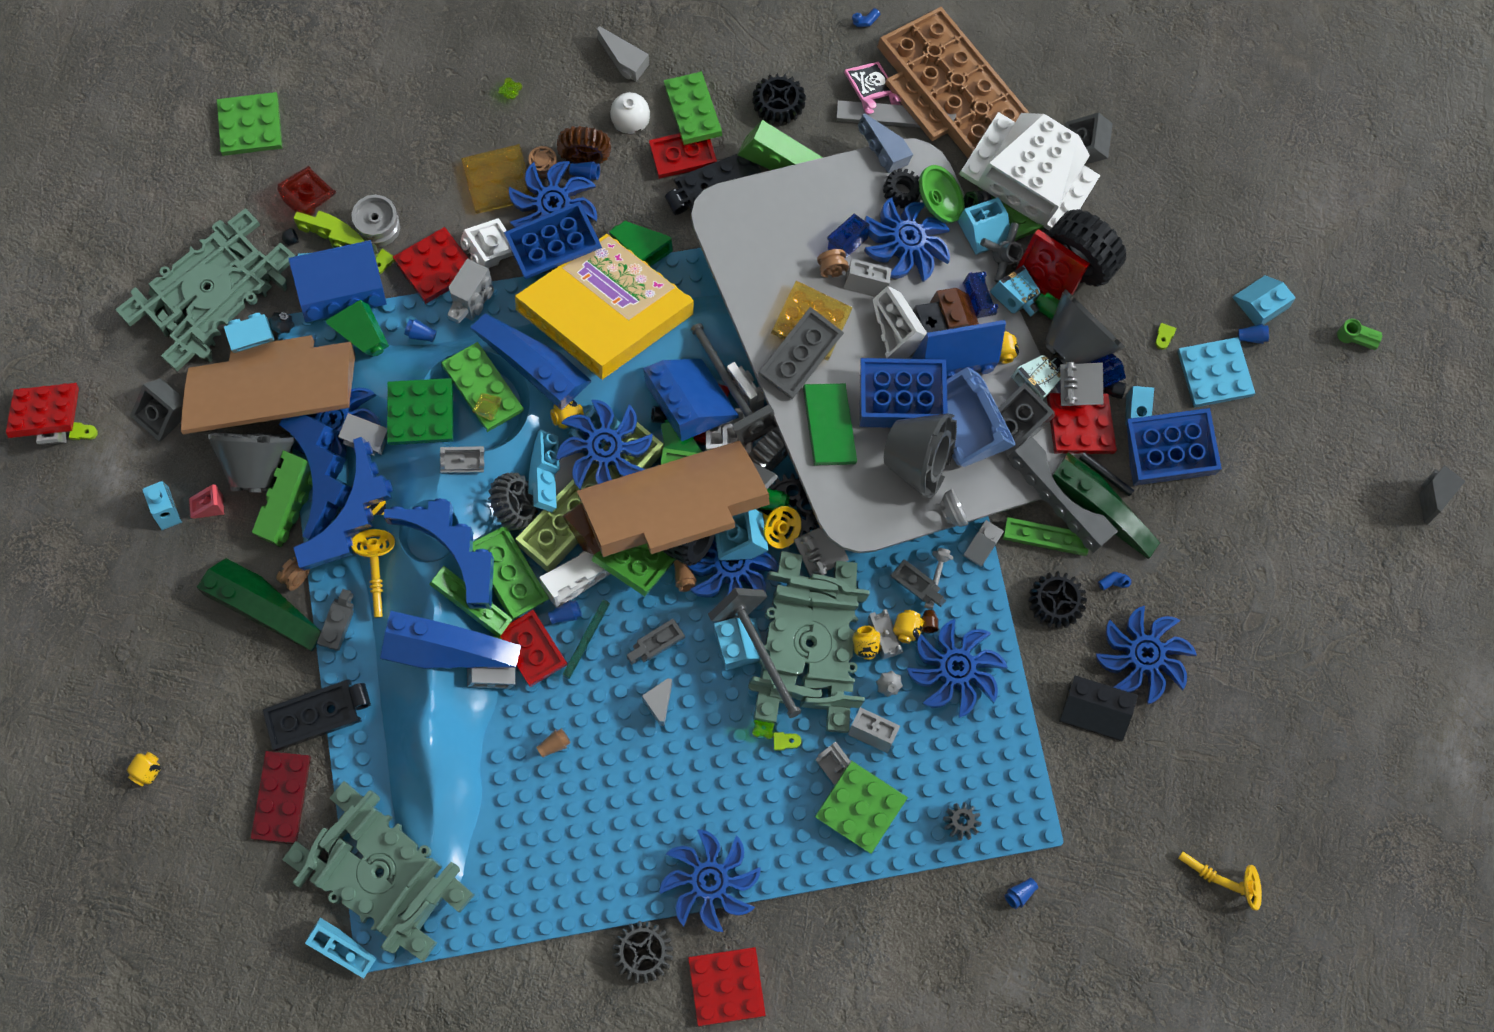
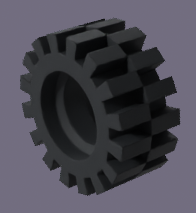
(902, 178)

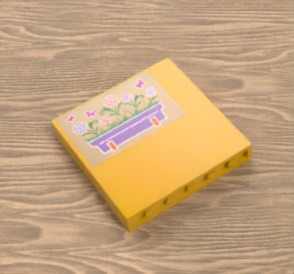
(604, 306)

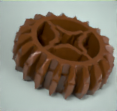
(583, 145)

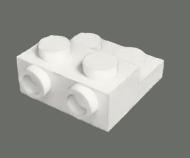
(486, 243)
(744, 382)

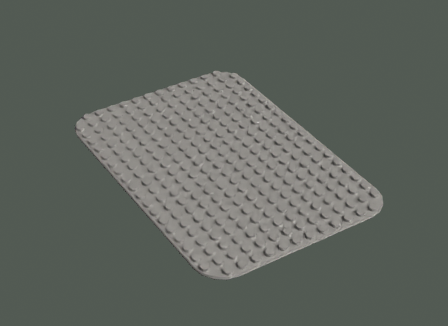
(767, 235)

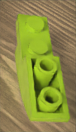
(328, 227)

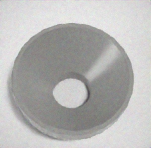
(953, 509)

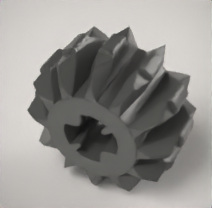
(954, 816)

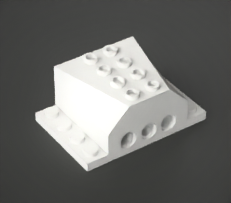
(1032, 166)

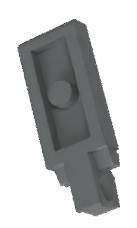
(917, 583)
(337, 621)
(656, 642)

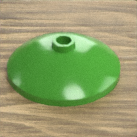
(941, 194)

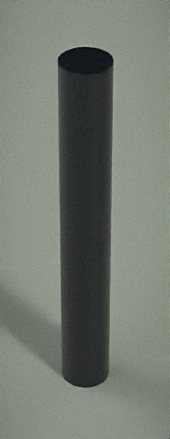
(1106, 474)

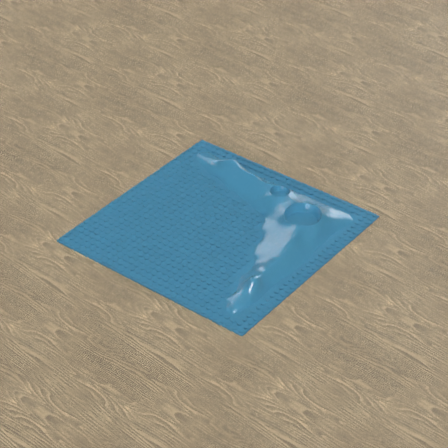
(587, 829)

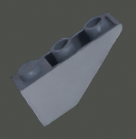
(886, 144)

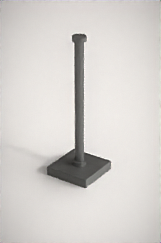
(754, 424)
(740, 604)

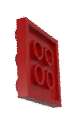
(431, 264)
(1052, 265)
(42, 410)
(1082, 427)
(727, 987)

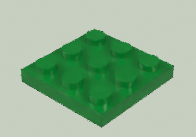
(420, 411)

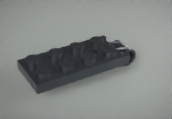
(720, 171)
(308, 714)

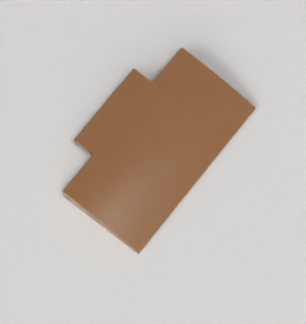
(946, 71)
(268, 384)
(674, 501)

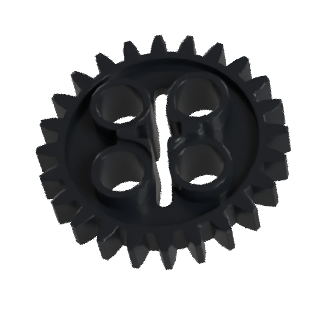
(798, 500)

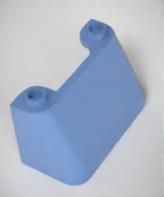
(979, 421)

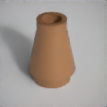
(683, 577)
(553, 743)

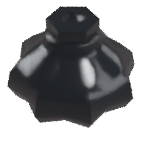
(281, 322)

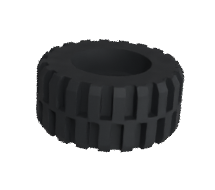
(1093, 242)

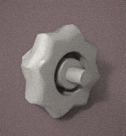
(889, 683)

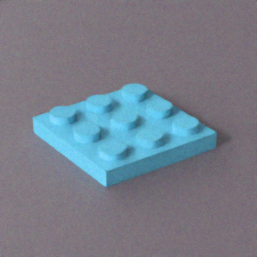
(1216, 372)

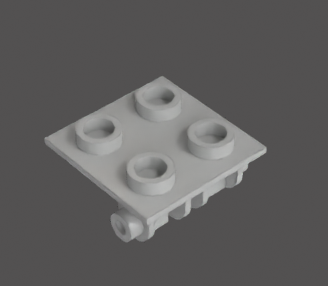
(1081, 384)
(819, 552)

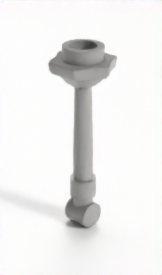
(942, 556)

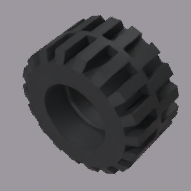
(691, 552)

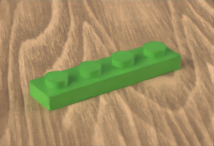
(1043, 536)
(455, 590)

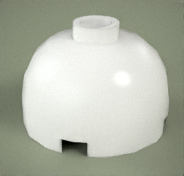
(630, 113)

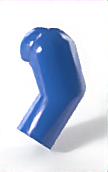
(865, 21)
(1115, 579)

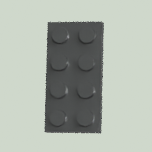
(801, 353)

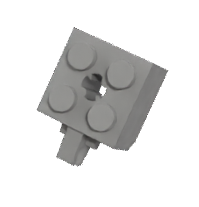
(469, 291)

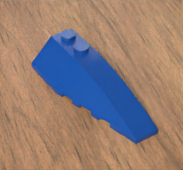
(535, 361)
(441, 645)

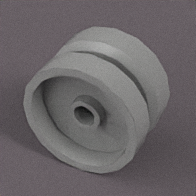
(376, 219)

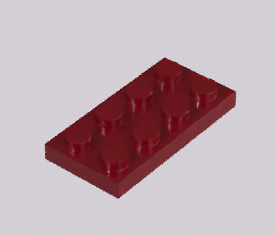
(280, 797)

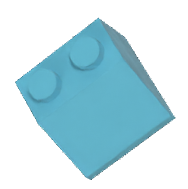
(1264, 299)
(745, 539)
(735, 643)

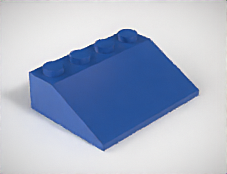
(552, 240)
(336, 279)
(964, 347)
(901, 390)
(688, 396)
(1172, 447)

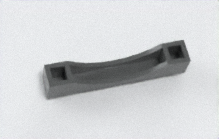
(1088, 526)

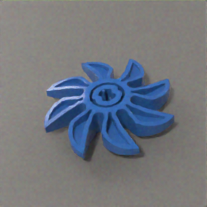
(551, 193)
(907, 240)
(357, 398)
(603, 435)
(731, 575)
(1143, 644)
(960, 678)
(701, 870)

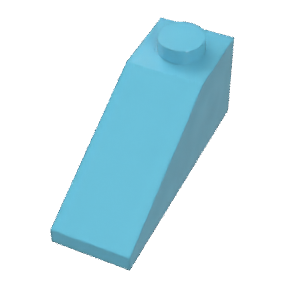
(340, 948)

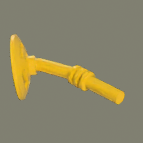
(781, 526)
(374, 551)
(1249, 887)

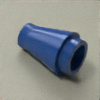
(587, 170)
(419, 331)
(1254, 334)
(566, 612)
(1019, 894)

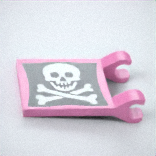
(870, 84)

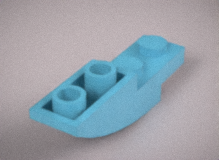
(543, 470)

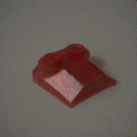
(305, 191)

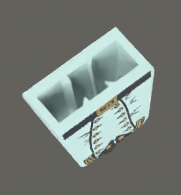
(1039, 375)

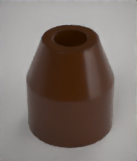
(930, 621)

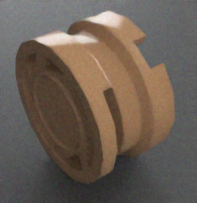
(543, 160)
(832, 263)
(292, 574)

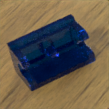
(849, 235)
(979, 294)

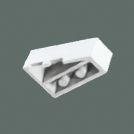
(898, 323)
(572, 578)

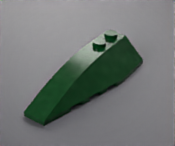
(1095, 495)
(258, 601)

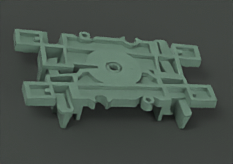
(231, 281)
(819, 612)
(402, 895)

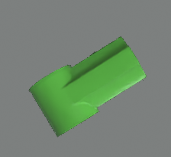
(1360, 334)

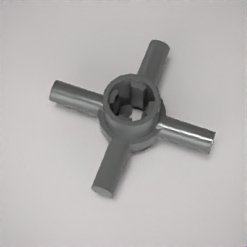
(1005, 252)

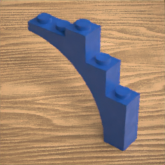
(324, 466)
(355, 516)
(458, 539)

